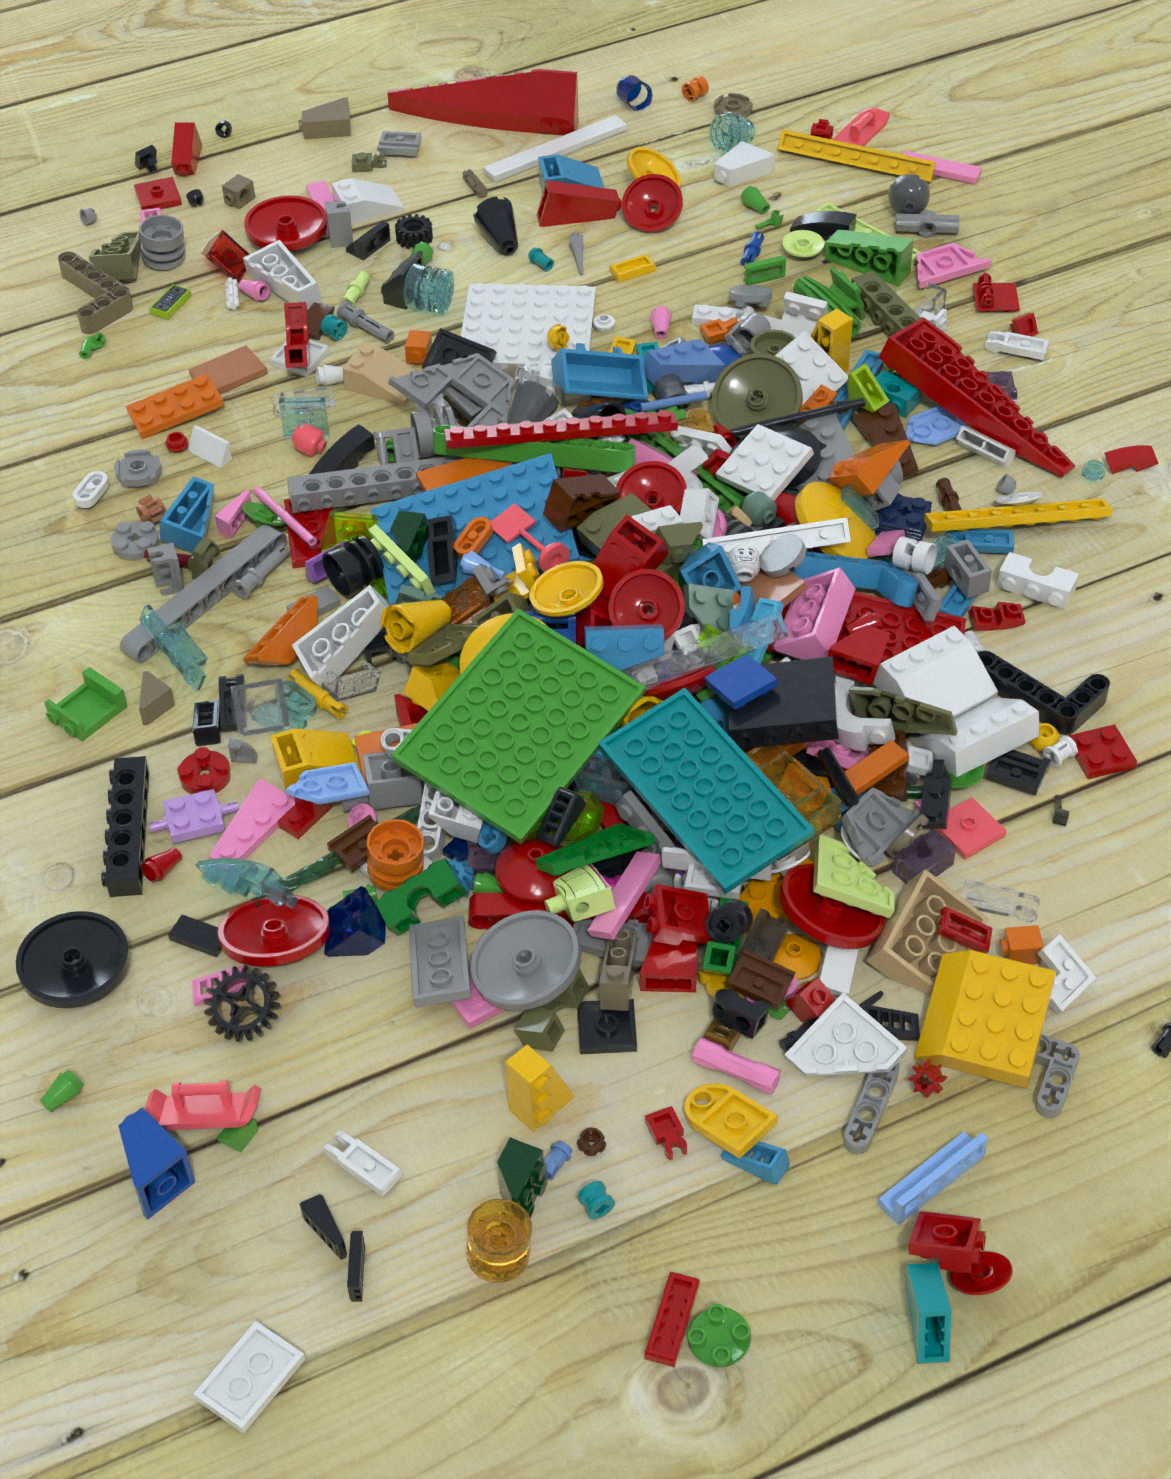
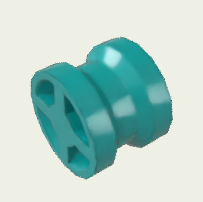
(332, 326)
(596, 1200)

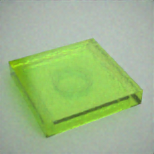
(346, 526)

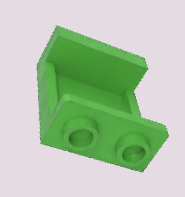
(87, 706)

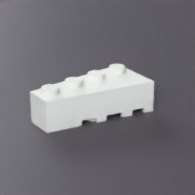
(282, 274)
(341, 636)

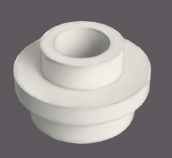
(604, 323)

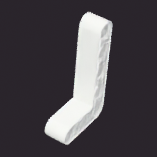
(430, 833)

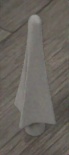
(577, 250)

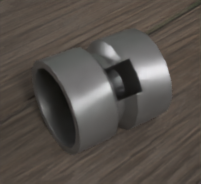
(670, 386)

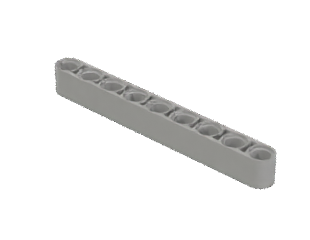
(205, 590)

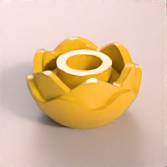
(558, 337)
(1047, 737)

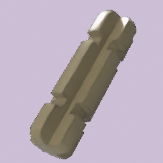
(475, 183)

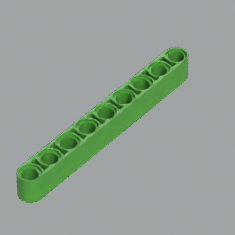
(568, 453)

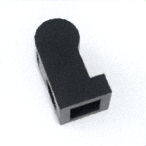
(739, 1013)

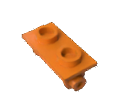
(821, 397)

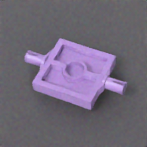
(193, 816)

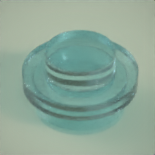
(1093, 470)

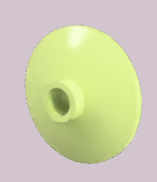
(803, 243)

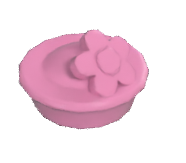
(359, 812)

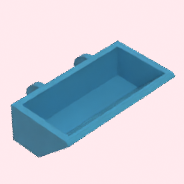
(600, 373)

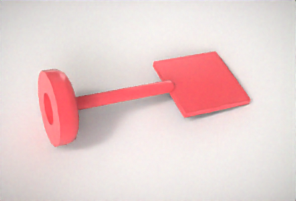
(515, 522)

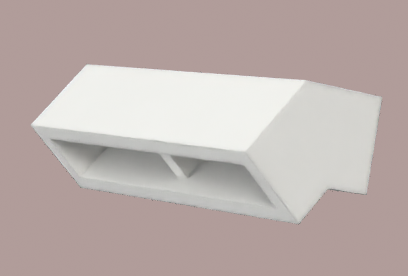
(985, 446)

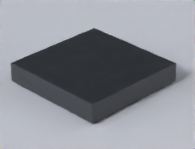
(606, 1029)

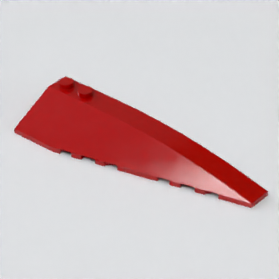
(520, 102)
(951, 380)

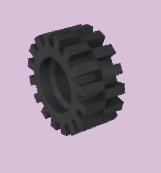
(413, 230)

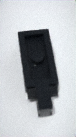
(936, 796)

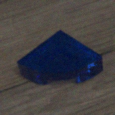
(457, 847)

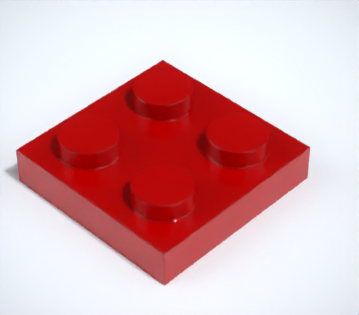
(1103, 752)

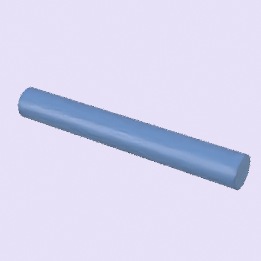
(673, 401)

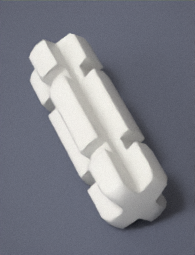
(232, 293)

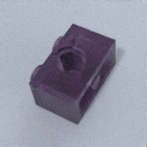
(926, 852)

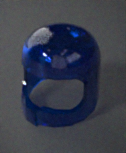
(629, 88)

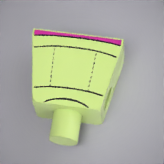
(581, 894)

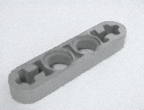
(873, 1104)

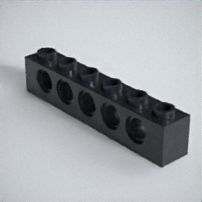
(126, 827)

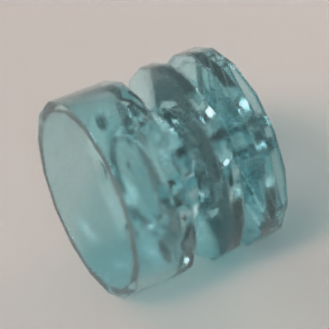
(428, 288)

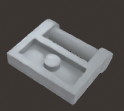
(403, 443)

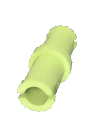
(356, 288)

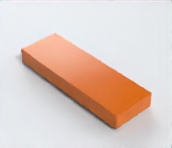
(876, 766)

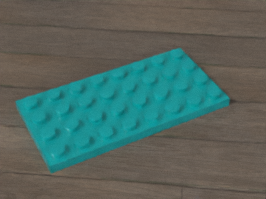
(706, 790)

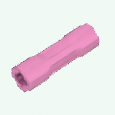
(754, 1073)

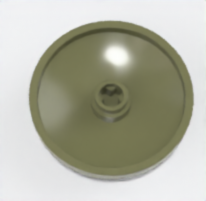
(756, 391)

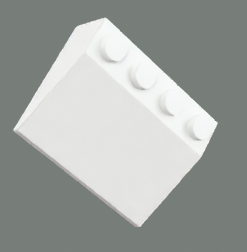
(939, 673)
(982, 734)

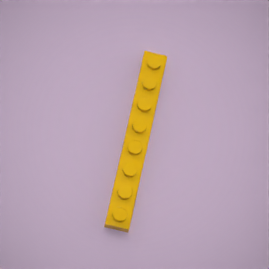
(856, 155)
(1020, 514)

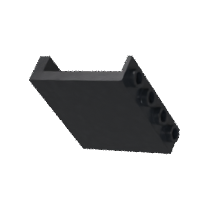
(792, 712)

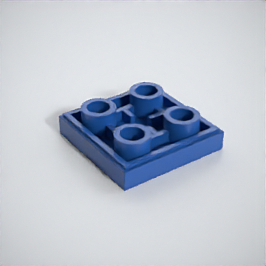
(741, 681)

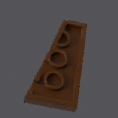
(885, 427)

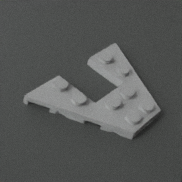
(470, 375)
(833, 445)

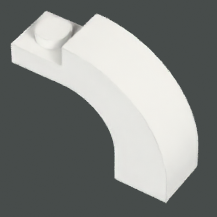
(856, 731)

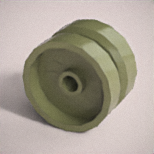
(770, 341)

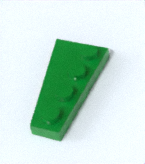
(594, 848)

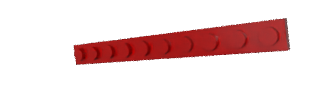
(561, 429)

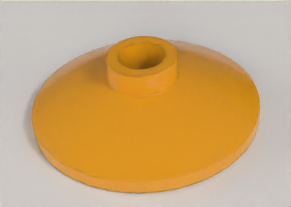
(803, 961)

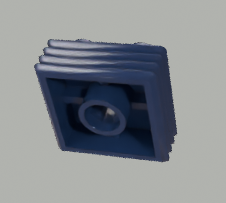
(905, 515)

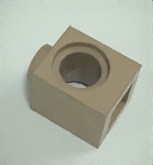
(238, 191)

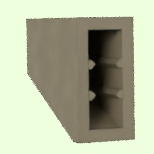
(326, 120)

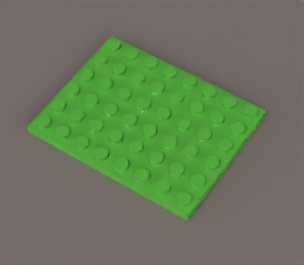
(518, 725)

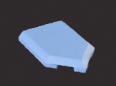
(933, 426)
(329, 784)

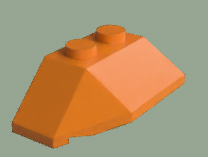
(276, 645)

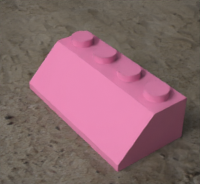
(817, 615)

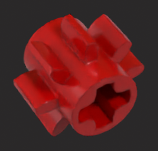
(822, 129)
(922, 1084)

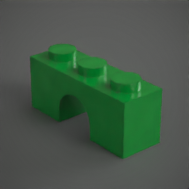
(400, 905)

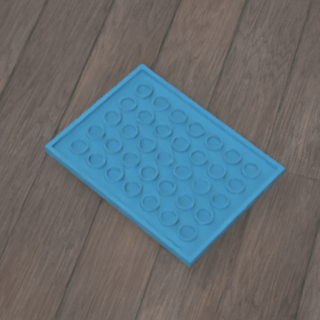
(482, 496)

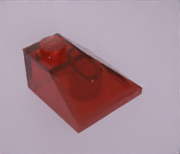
(226, 255)

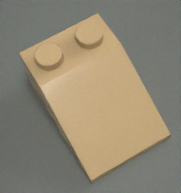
(370, 372)

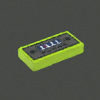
(170, 301)

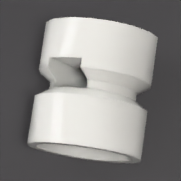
(914, 555)

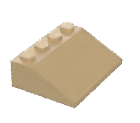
(909, 942)

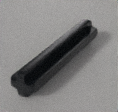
(838, 777)

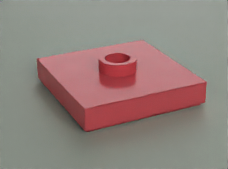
(971, 828)

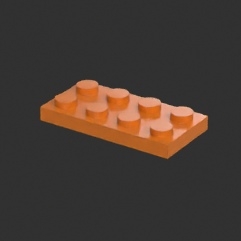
(174, 405)

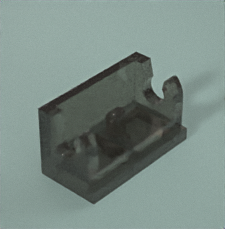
(765, 936)

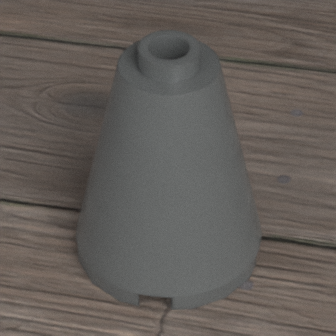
(531, 403)

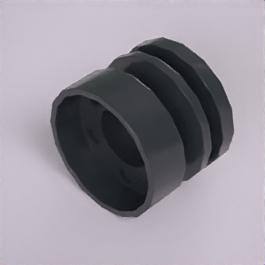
(353, 565)

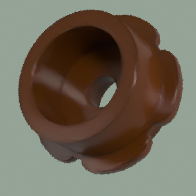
(591, 1135)

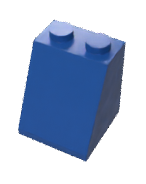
(155, 1161)

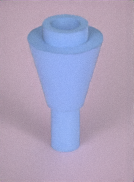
(472, 560)

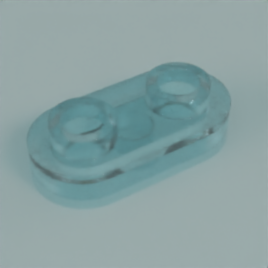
(299, 700)

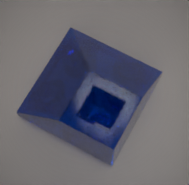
(355, 926)

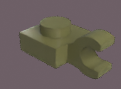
(365, 161)

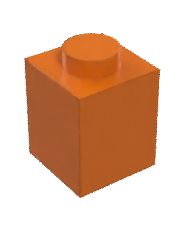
(417, 346)
(1022, 944)

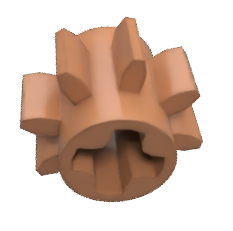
(150, 509)

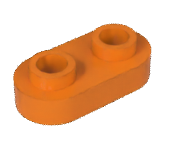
(471, 538)

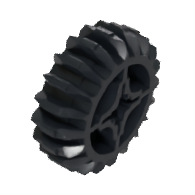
(239, 1013)

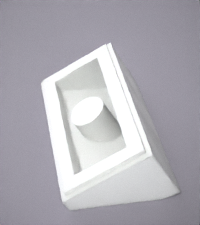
(209, 447)

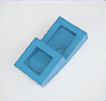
(746, 610)

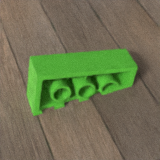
(868, 252)

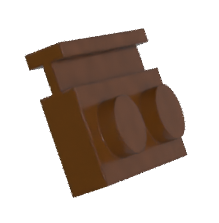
(351, 845)
(761, 979)

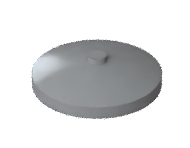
(525, 960)

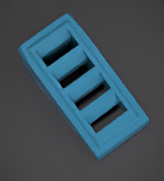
(770, 1170)

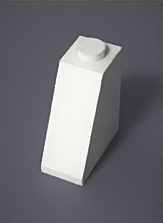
(743, 164)

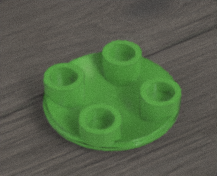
(719, 1336)

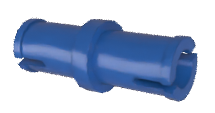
(752, 248)

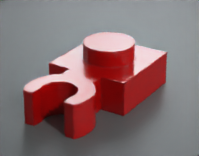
(666, 1129)

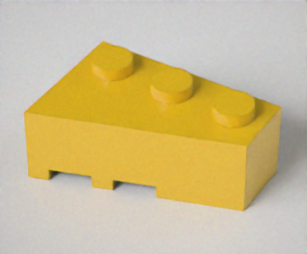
(834, 336)
(534, 1088)

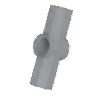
(927, 223)

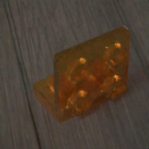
(466, 600)

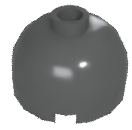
(909, 194)

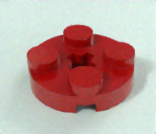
(200, 761)

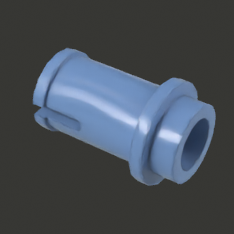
(555, 1159)

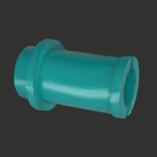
(537, 256)

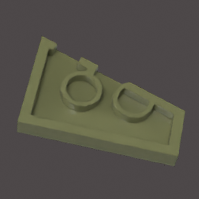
(441, 644)

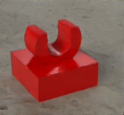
(1024, 325)
(716, 460)

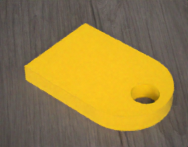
(729, 1117)

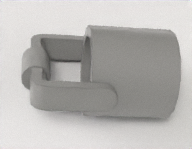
(746, 331)

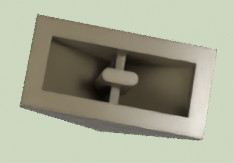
(154, 698)

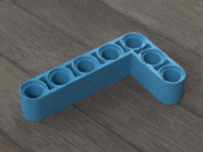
(863, 573)

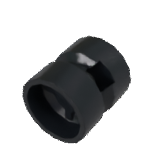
(729, 921)

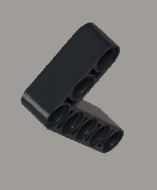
(1054, 709)

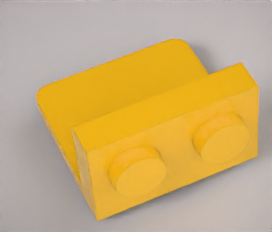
(525, 572)

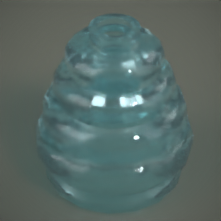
(729, 130)

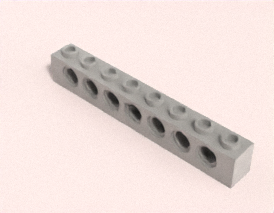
(359, 485)

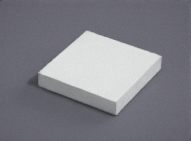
(318, 353)

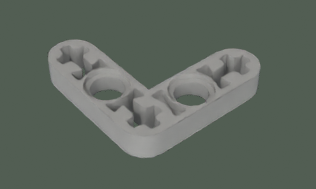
(1058, 1067)

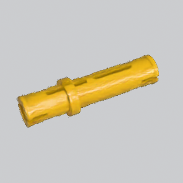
(323, 699)

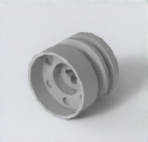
(162, 242)
(424, 427)

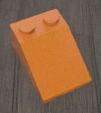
(867, 468)

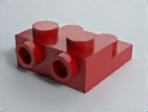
(677, 915)
(950, 1238)

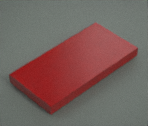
(313, 522)

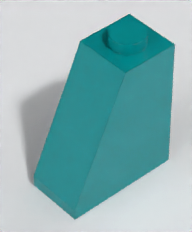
(929, 1312)

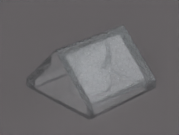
(259, 707)

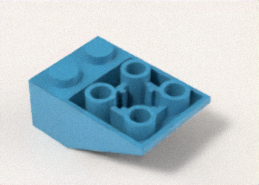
(567, 170)

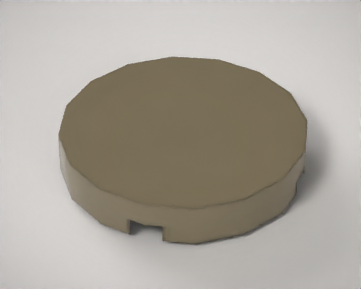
(734, 103)
(907, 835)

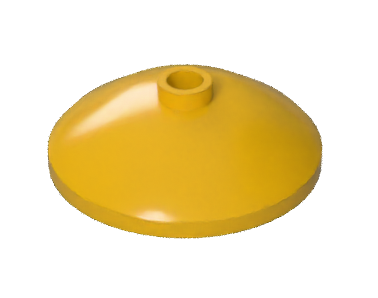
(647, 161)
(566, 589)

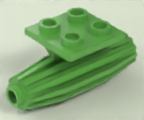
(840, 295)

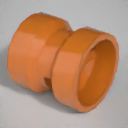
(695, 88)

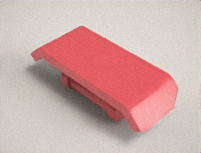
(863, 127)
(202, 1106)

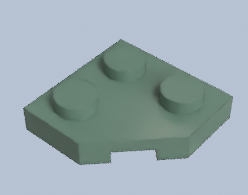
(709, 605)

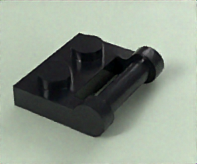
(1019, 771)

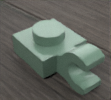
(412, 594)

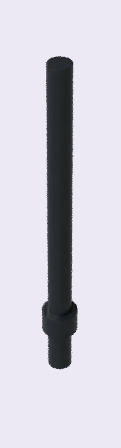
(840, 407)

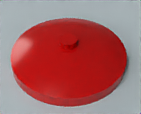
(287, 218)
(825, 917)
(273, 933)

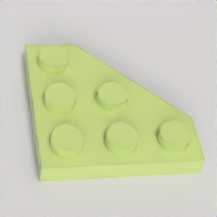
(848, 881)

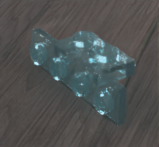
(177, 646)

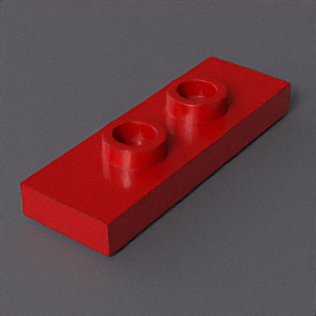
(672, 1319)

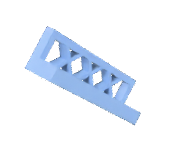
(933, 1176)

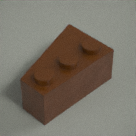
(576, 498)

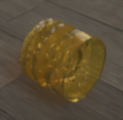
(498, 1240)

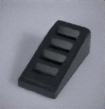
(206, 725)
(562, 801)
(890, 1015)
(320, 1219)

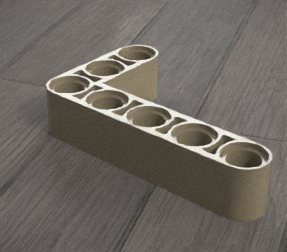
(110, 296)

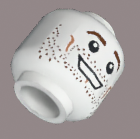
(744, 562)

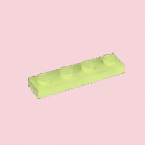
(403, 563)

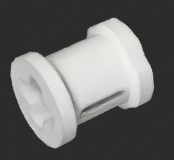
(1060, 751)

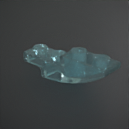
(247, 876)

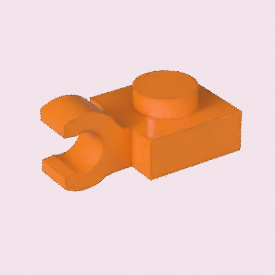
(716, 329)

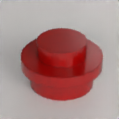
(176, 442)

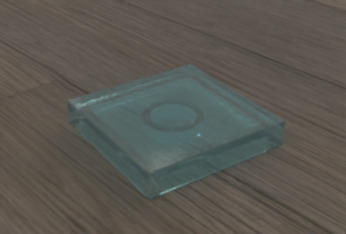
(301, 411)

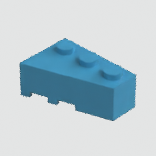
(625, 644)

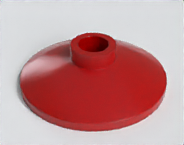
(990, 1276)

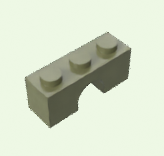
(541, 1026)

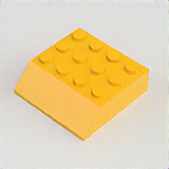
(986, 1016)

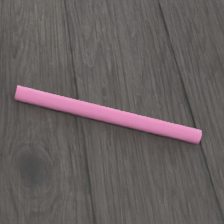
(285, 516)

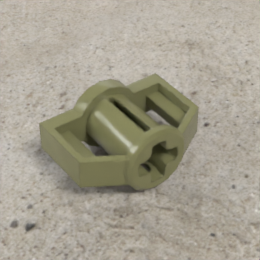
(203, 556)

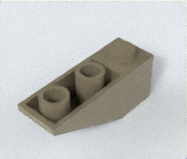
(618, 971)

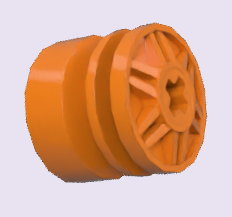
(394, 853)

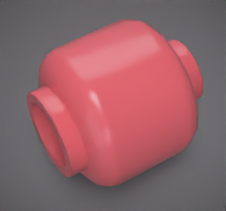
(309, 440)

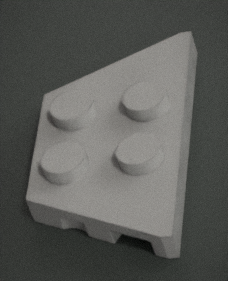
(876, 824)

